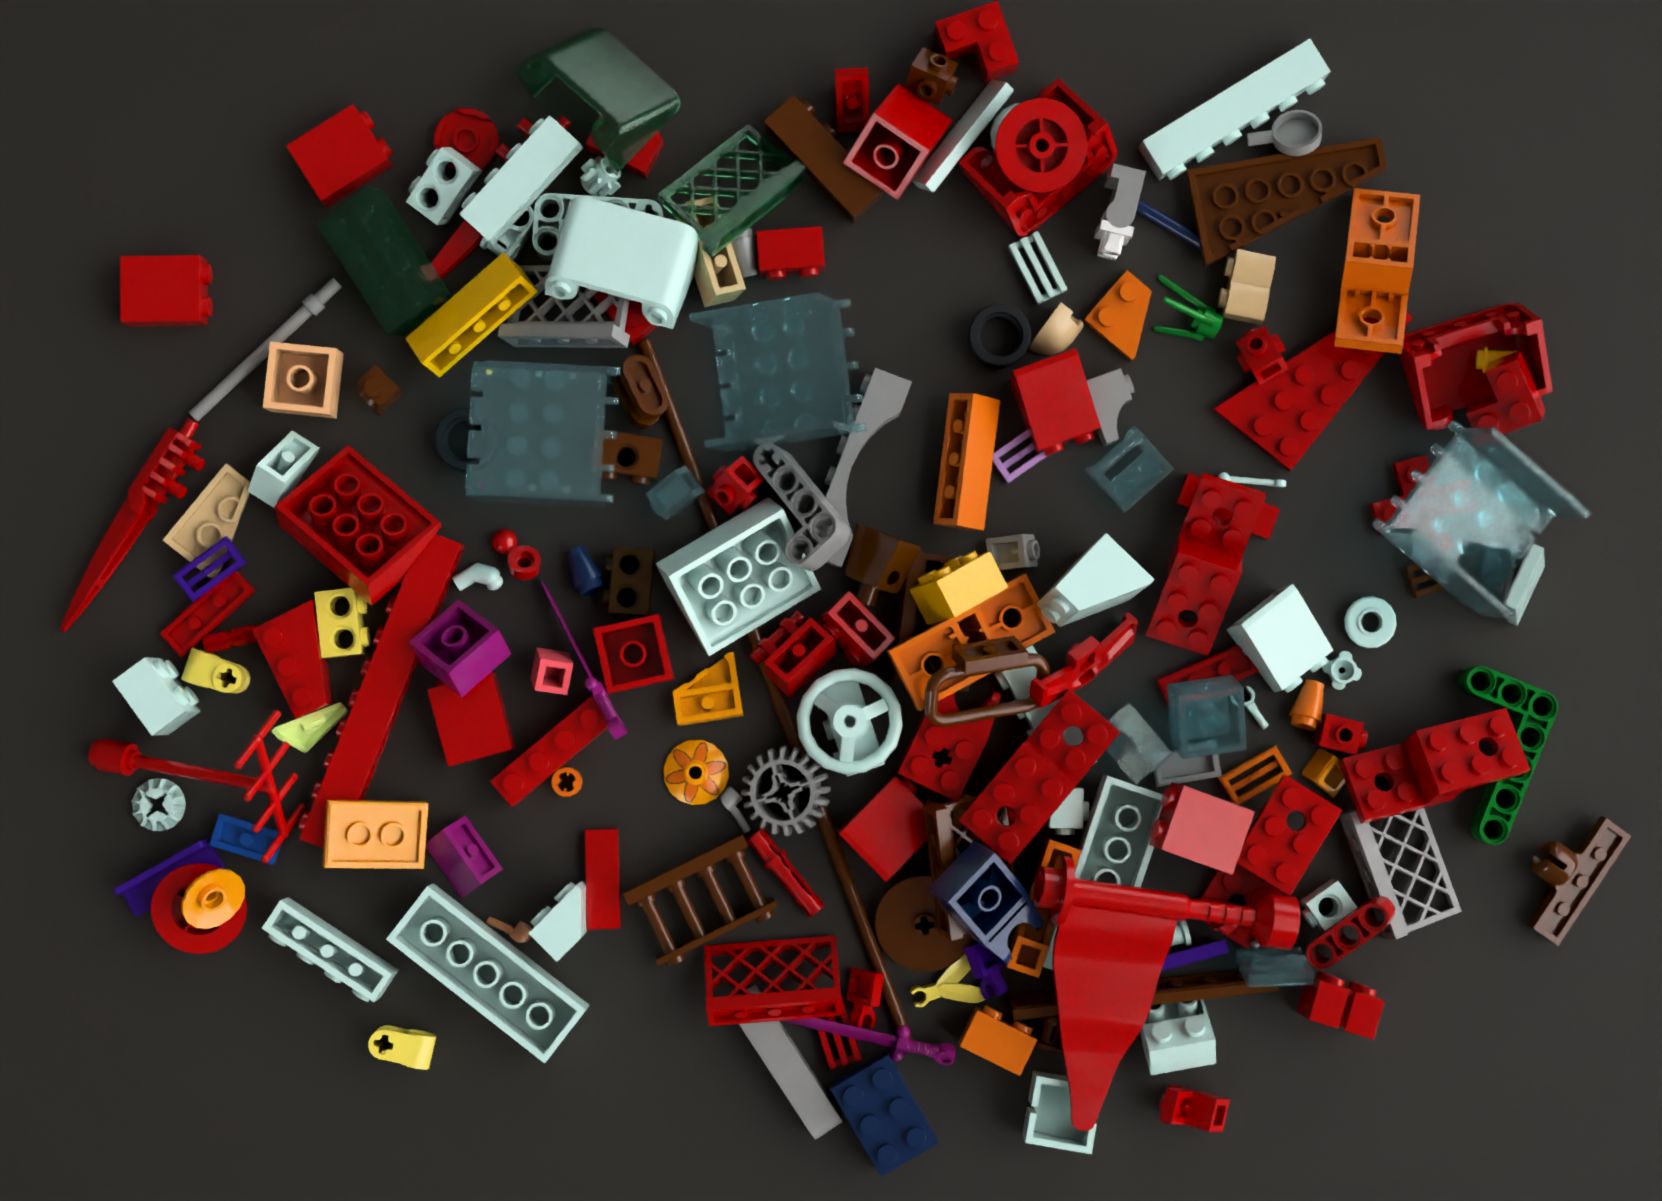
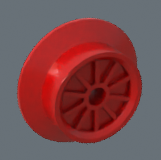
(1062, 140)
(171, 923)

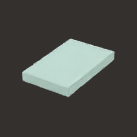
(1525, 582)

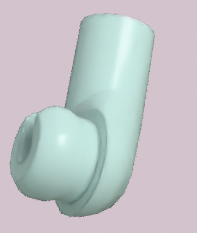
(481, 574)

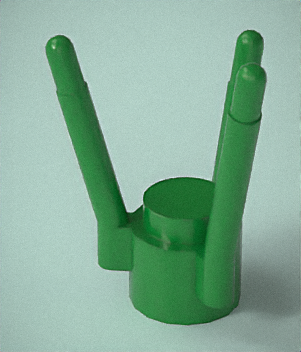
(1204, 319)

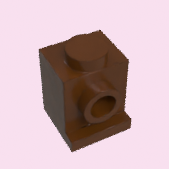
(379, 390)

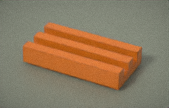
(1230, 789)

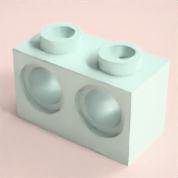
(449, 191)

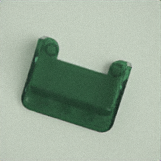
(613, 82)

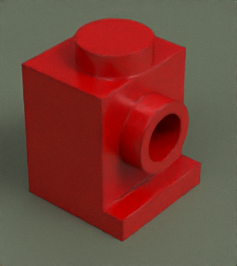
(1328, 734)

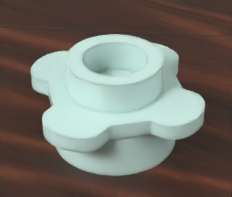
(1351, 671)

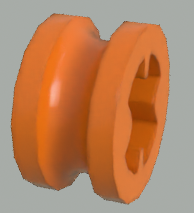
(556, 780)

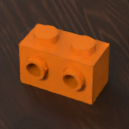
(998, 1040)

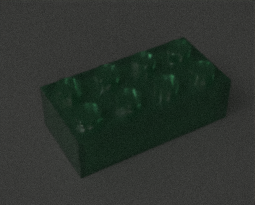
(384, 261)

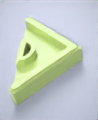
(309, 729)

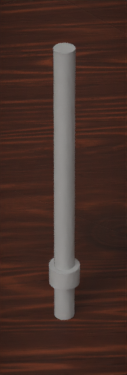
(312, 305)

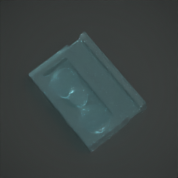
(1137, 747)
(1274, 967)

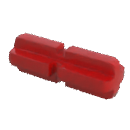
(225, 639)

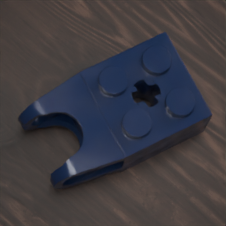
(985, 899)

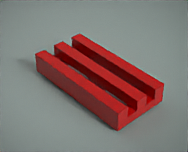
(844, 1059)

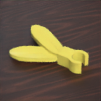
(948, 986)

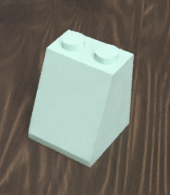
(1094, 583)
(1282, 639)

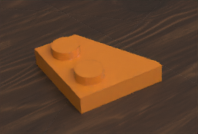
(1122, 314)

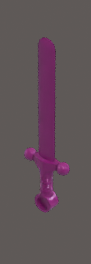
(599, 692)
(943, 1053)

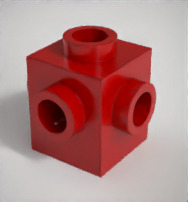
(1261, 354)
(731, 490)

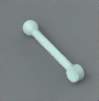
(1256, 481)

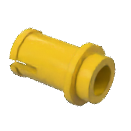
(1485, 356)

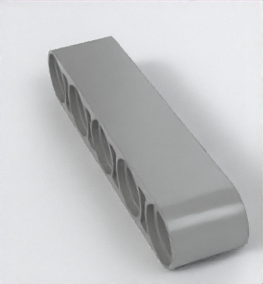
(793, 1075)

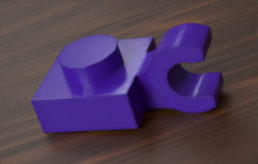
(987, 967)

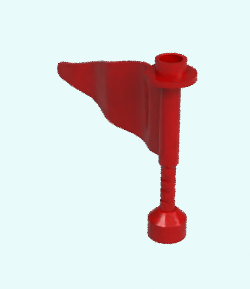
(1110, 961)

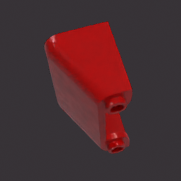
(1026, 209)
(1443, 358)

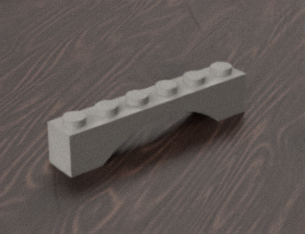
(881, 404)

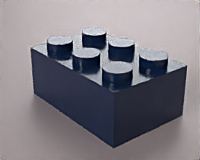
(884, 1113)

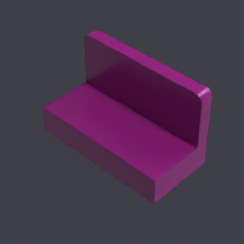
(463, 856)

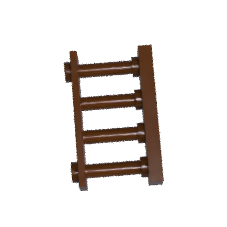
(674, 882)

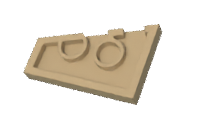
(211, 518)

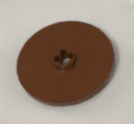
(903, 939)

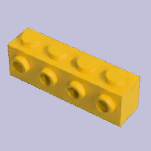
(471, 312)

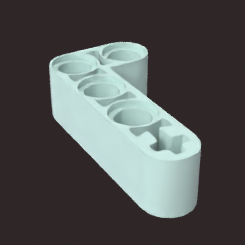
(552, 227)

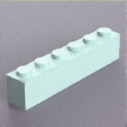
(1234, 110)

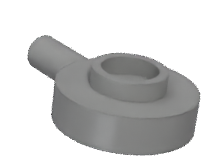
(1292, 133)

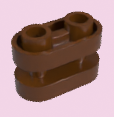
(640, 391)

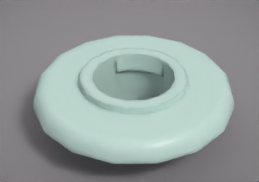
(1386, 619)

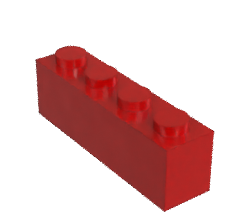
(550, 752)

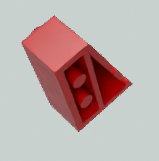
(295, 658)

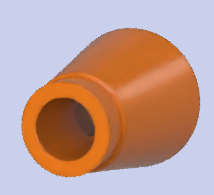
(1308, 706)

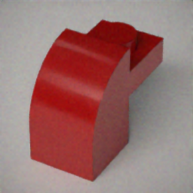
(1193, 1108)

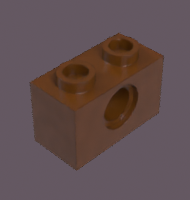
(647, 462)

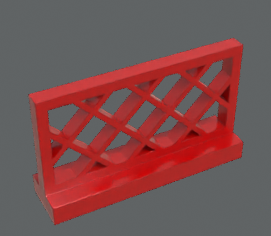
(778, 1004)

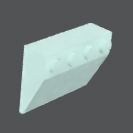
(737, 576)

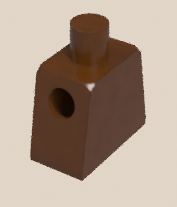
(879, 562)

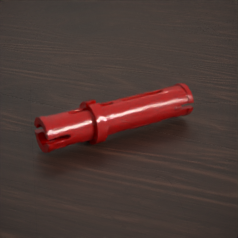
(783, 869)

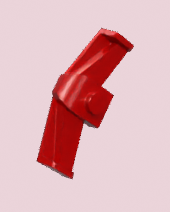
(1084, 663)

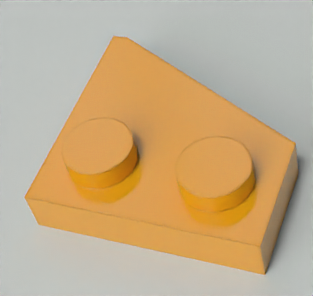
(710, 695)

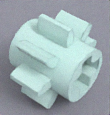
(600, 177)

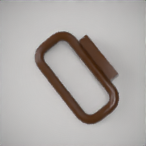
(980, 659)

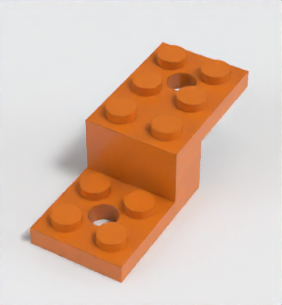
(1377, 270)
(974, 625)

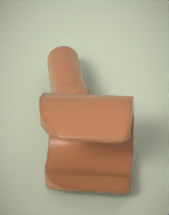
(518, 934)

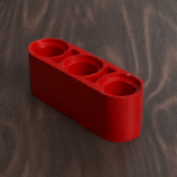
(1339, 943)

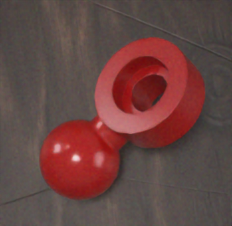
(505, 543)

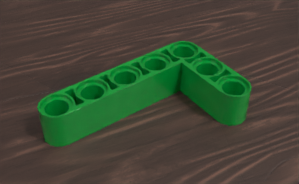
(1524, 718)

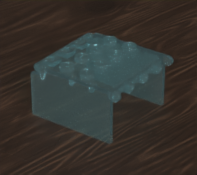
(782, 371)
(539, 433)
(1475, 514)

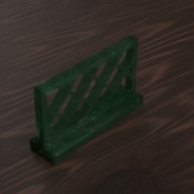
(755, 202)

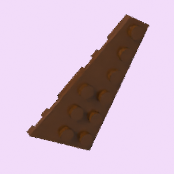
(1258, 195)

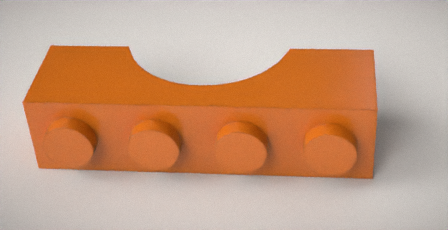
(1029, 945)

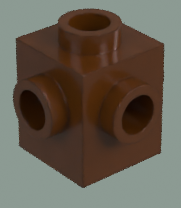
(932, 76)

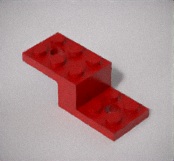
(1205, 564)
(1434, 765)
(1039, 776)
(1272, 852)

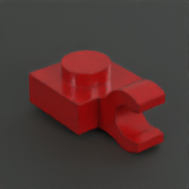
(865, 993)

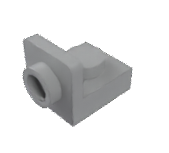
(1014, 551)

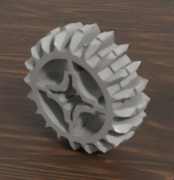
(790, 804)

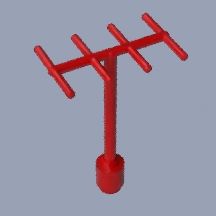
(125, 758)

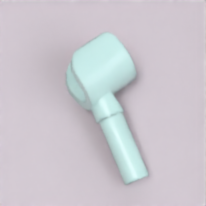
(1253, 709)

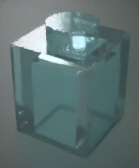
(674, 493)

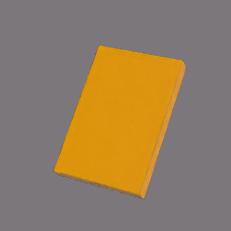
(375, 834)

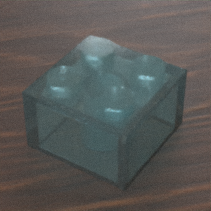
(1207, 716)

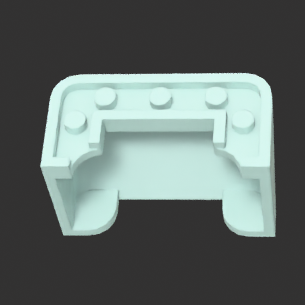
(624, 256)

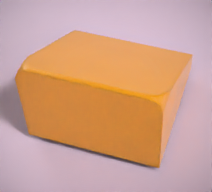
(1325, 772)

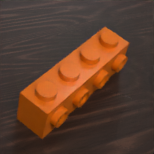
(966, 461)

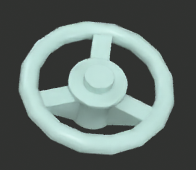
(849, 721)

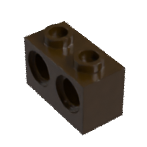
(640, 581)

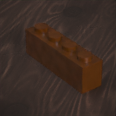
(823, 156)

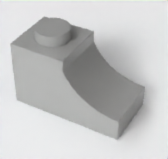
(1108, 396)

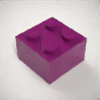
(460, 648)

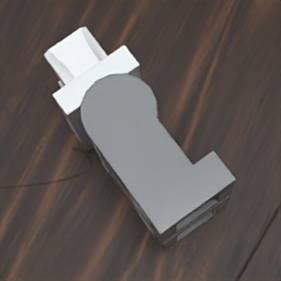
(1115, 222)

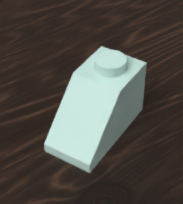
(282, 469)

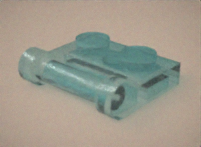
(1137, 477)

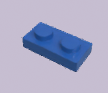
(237, 837)

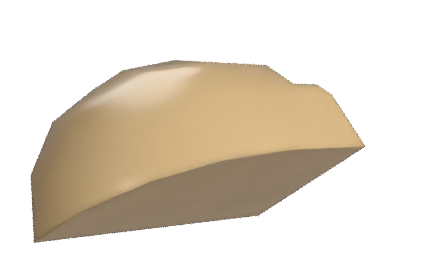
(1057, 332)

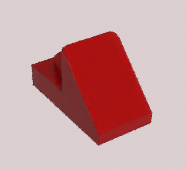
(852, 99)

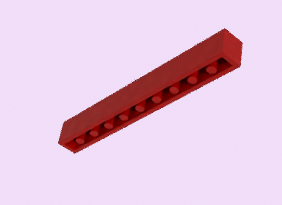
(384, 684)

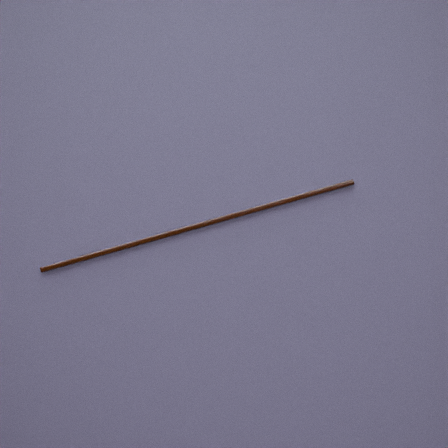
(787, 722)

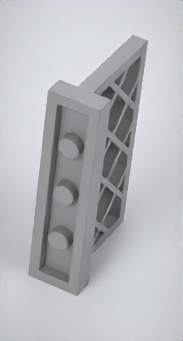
(566, 333)
(1378, 880)

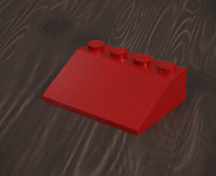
(357, 523)

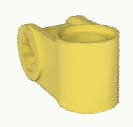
(211, 672)
(409, 1046)

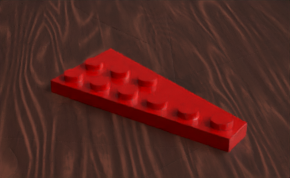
(1300, 402)

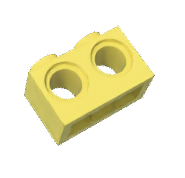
(332, 625)

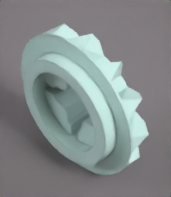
(173, 803)

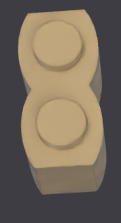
(1247, 286)

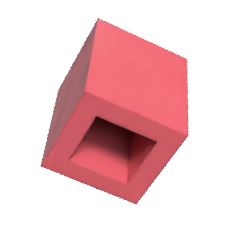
(551, 671)

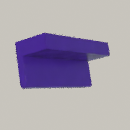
(140, 889)

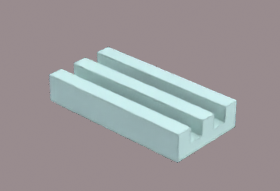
(1025, 243)

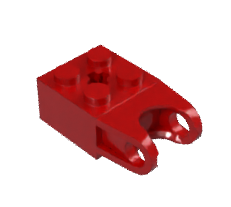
(963, 744)

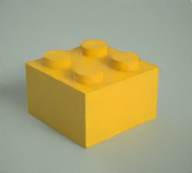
(957, 586)

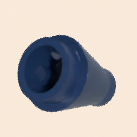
(585, 573)

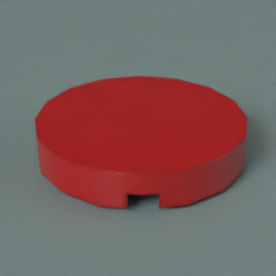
(469, 134)

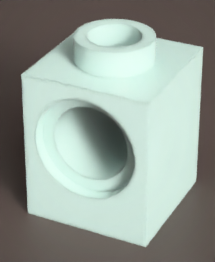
(1341, 901)

